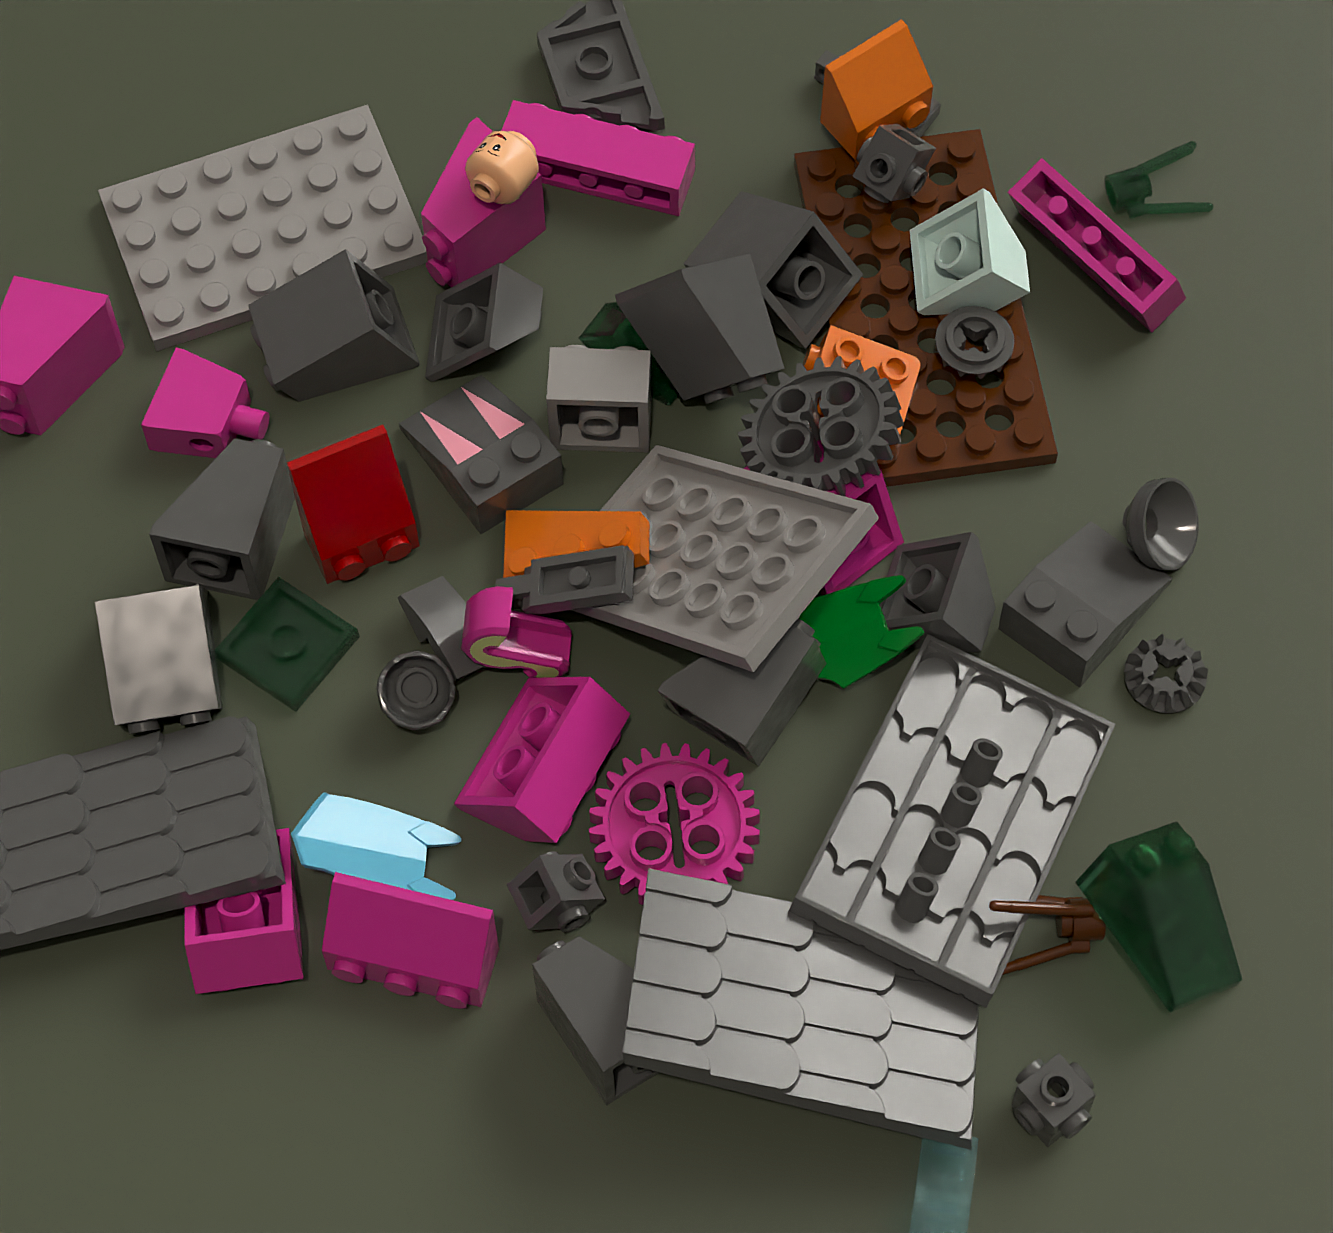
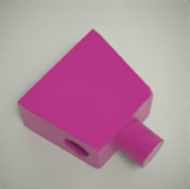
(200, 409)

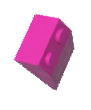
(248, 935)

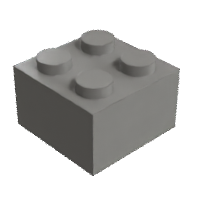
(599, 398)

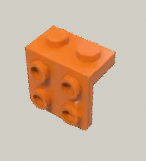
(895, 365)

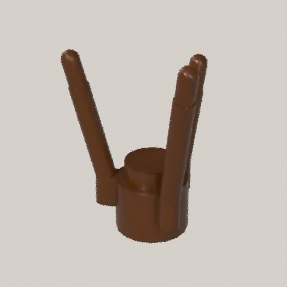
(1074, 920)

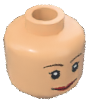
(502, 167)

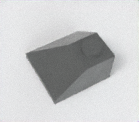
(481, 318)
(943, 591)

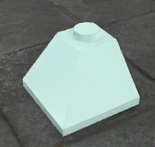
(967, 258)

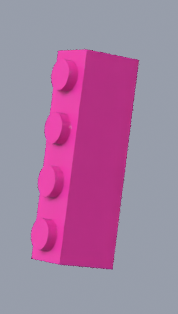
(606, 157)
(1097, 245)

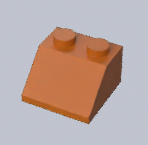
(874, 87)

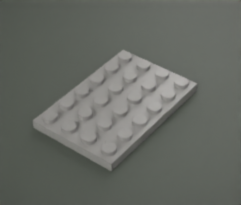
(256, 216)
(729, 554)

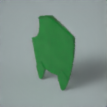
(855, 630)

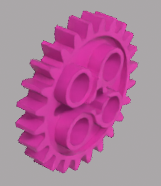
(722, 820)

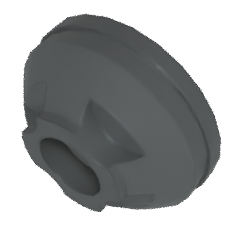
(1170, 524)

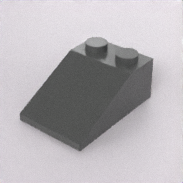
(1081, 602)

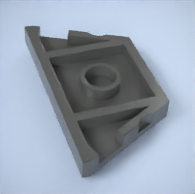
(599, 66)

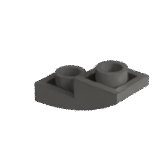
(438, 616)

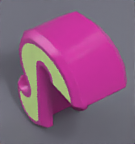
(514, 639)

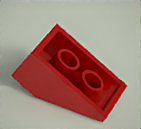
(353, 505)

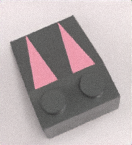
(485, 452)

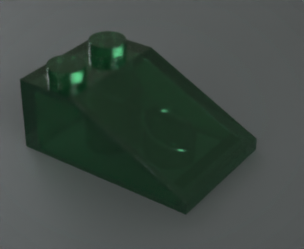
(1165, 914)

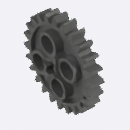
(855, 429)

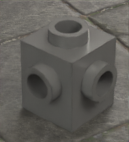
(893, 163)
(556, 892)
(1050, 1115)

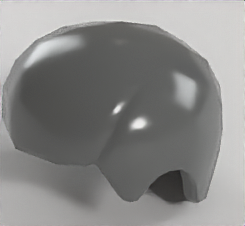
(415, 690)

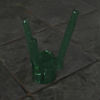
(1131, 186)

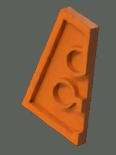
(557, 533)

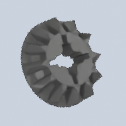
(976, 324)
(1163, 694)

